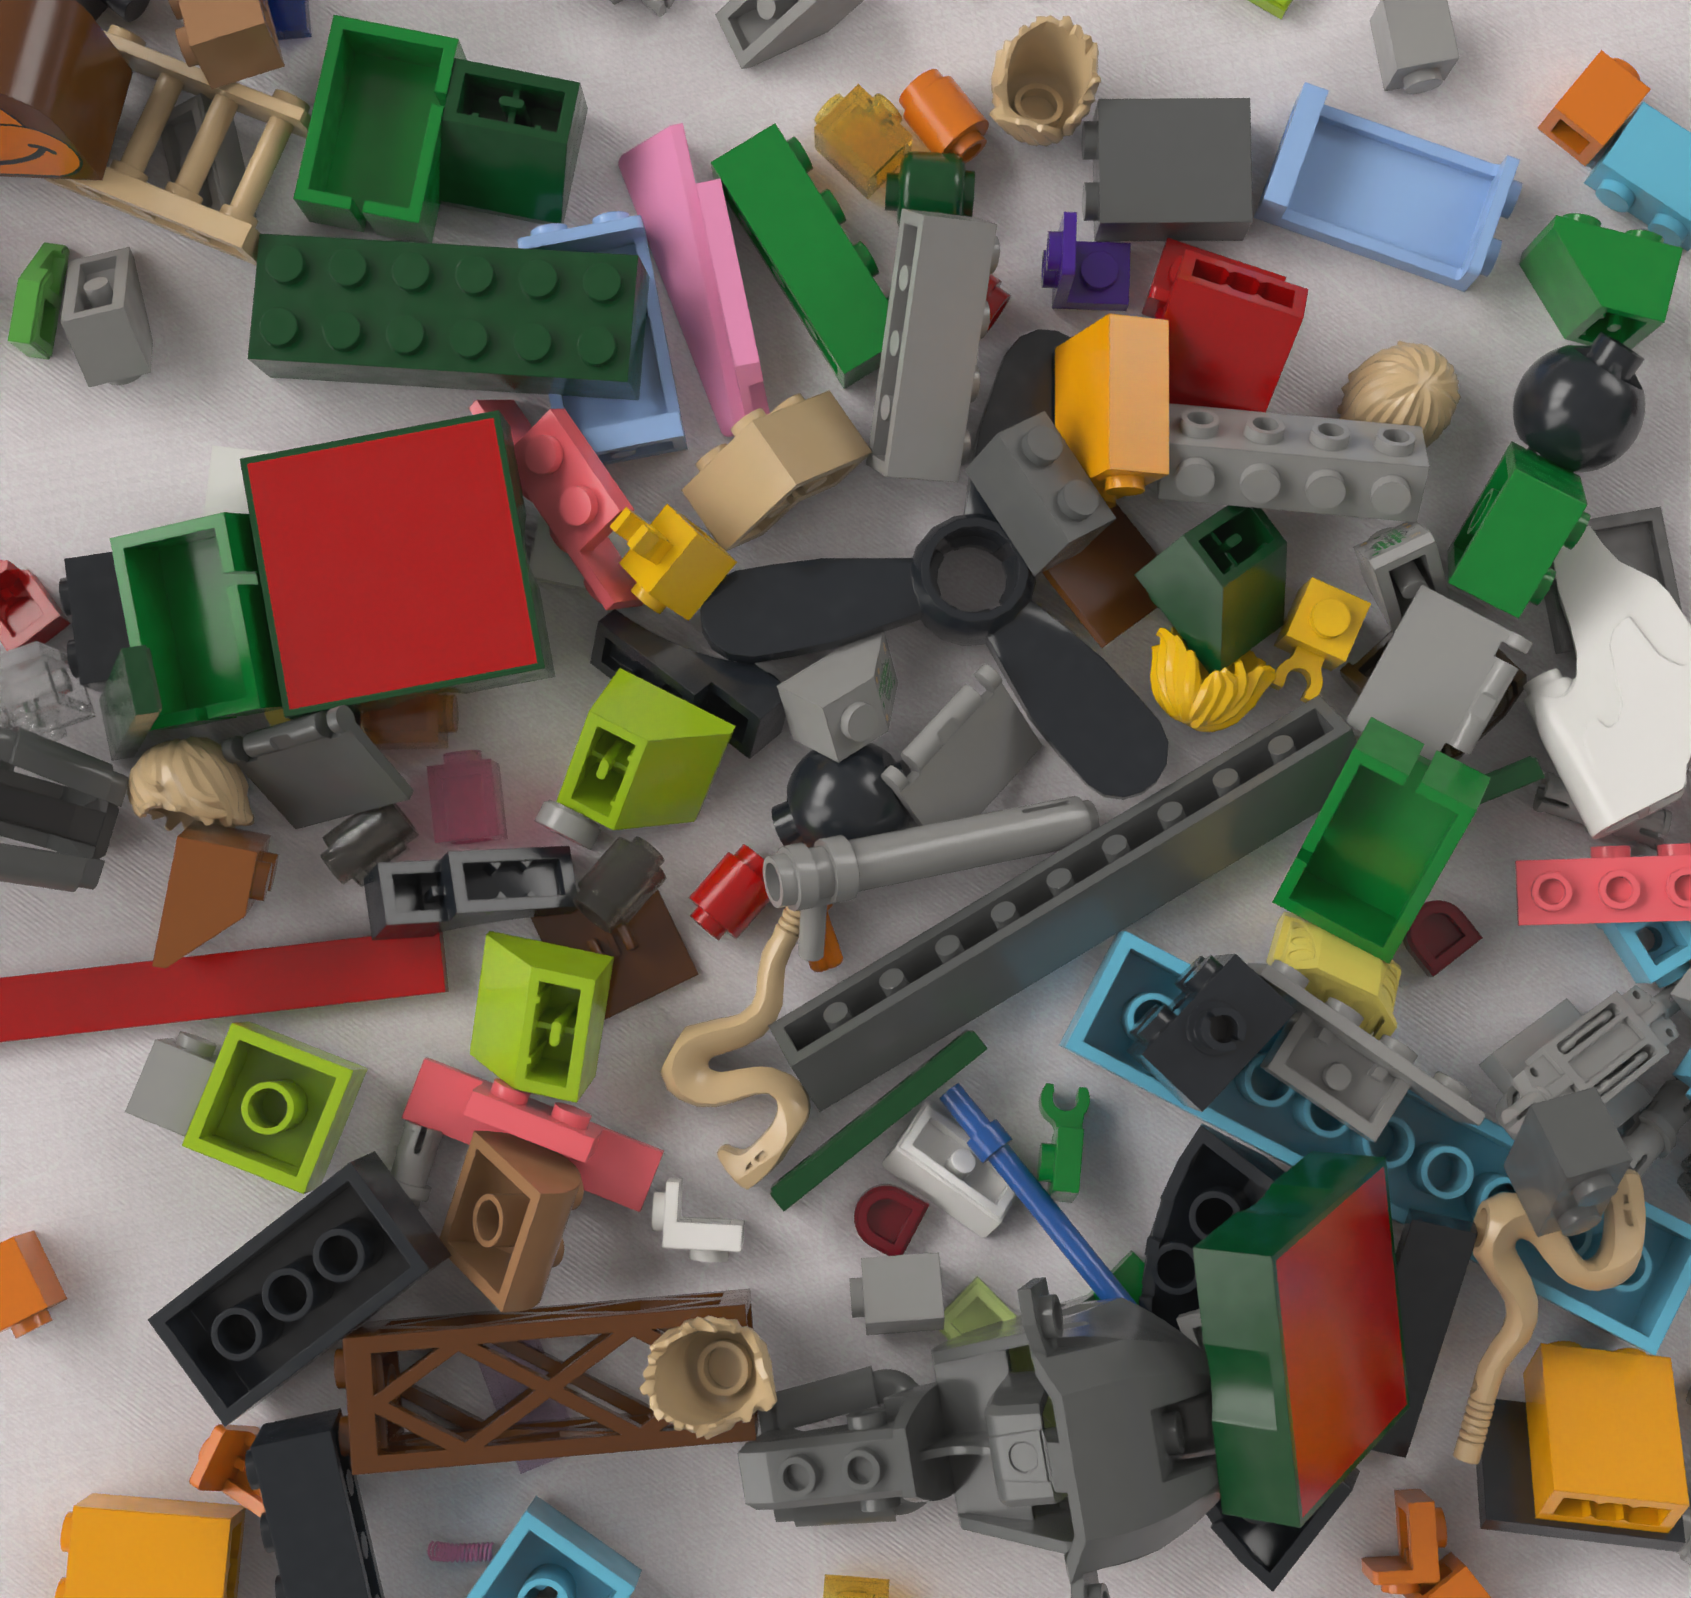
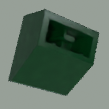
(510, 142)
(1222, 584)

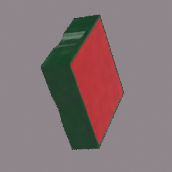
(396, 566)
(1302, 1336)

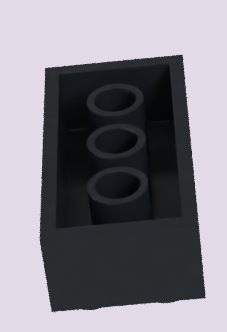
(299, 1287)

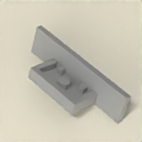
(1346, 1068)

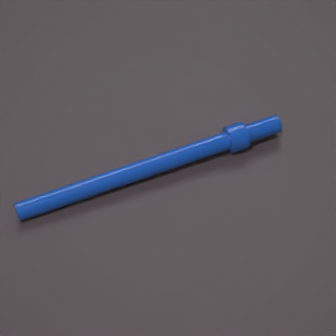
(991, 1144)

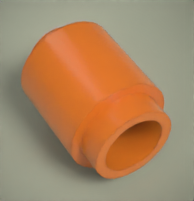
(944, 116)

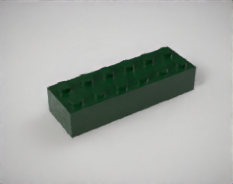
(449, 316)

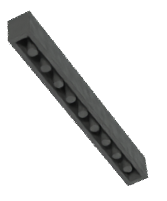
(1065, 904)

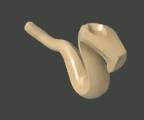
(692, 1081)
(1499, 1226)

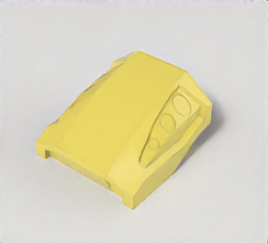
(1339, 971)

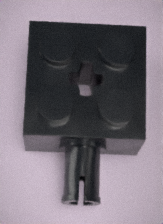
(1208, 1028)

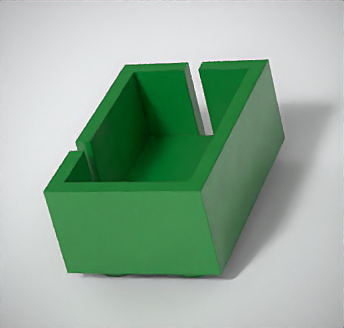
(377, 130)
(202, 612)
(1381, 840)

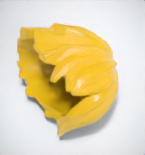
(1201, 698)

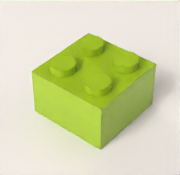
(274, 1107)

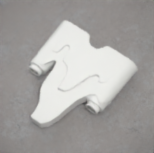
(1626, 716)

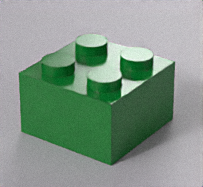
(1517, 531)

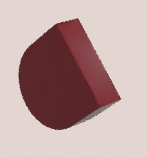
(1439, 936)
(888, 1218)

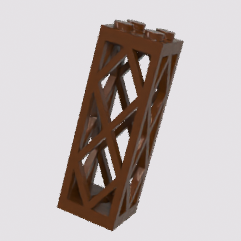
(375, 1387)

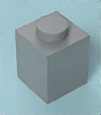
(1414, 43)
(173, 1081)
(899, 1294)

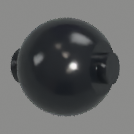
(1581, 404)
(840, 798)

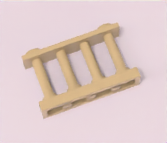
(179, 205)

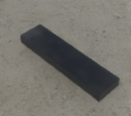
(1430, 1273)

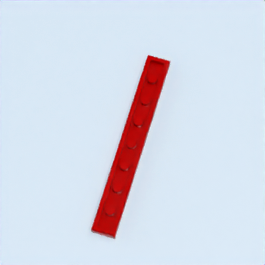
(220, 985)

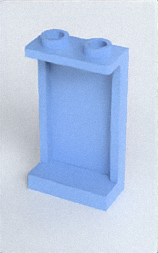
(1387, 193)
(622, 427)

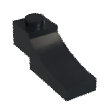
(725, 688)
(468, 890)

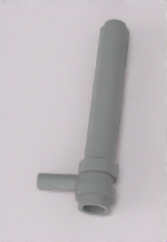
(841, 868)

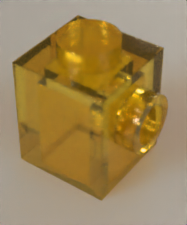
(862, 138)

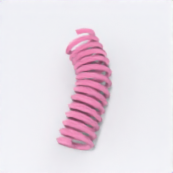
(458, 1551)

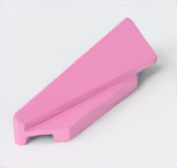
(700, 270)

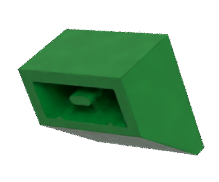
(1601, 278)

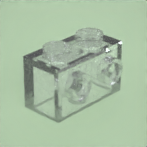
(41, 691)

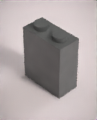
(1169, 169)

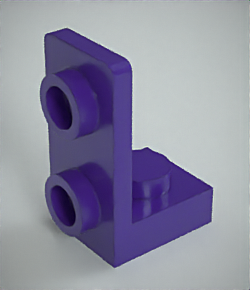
(1085, 272)

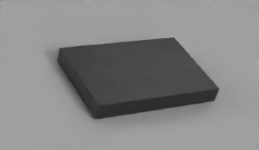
(1508, 1495)

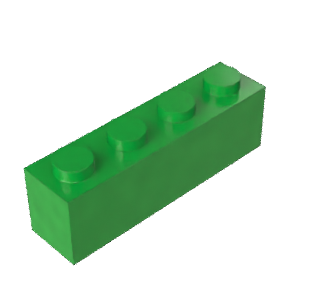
(807, 250)

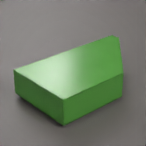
(39, 302)

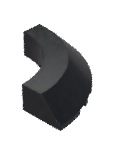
(1204, 1190)

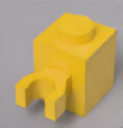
(671, 560)
(1318, 633)

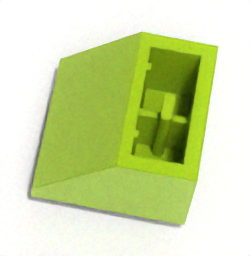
(643, 757)
(540, 1014)

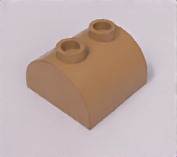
(510, 1217)

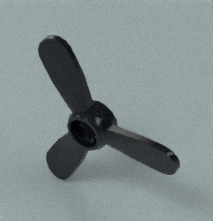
(1056, 677)

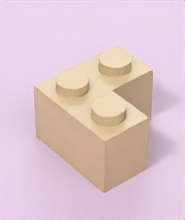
(773, 466)

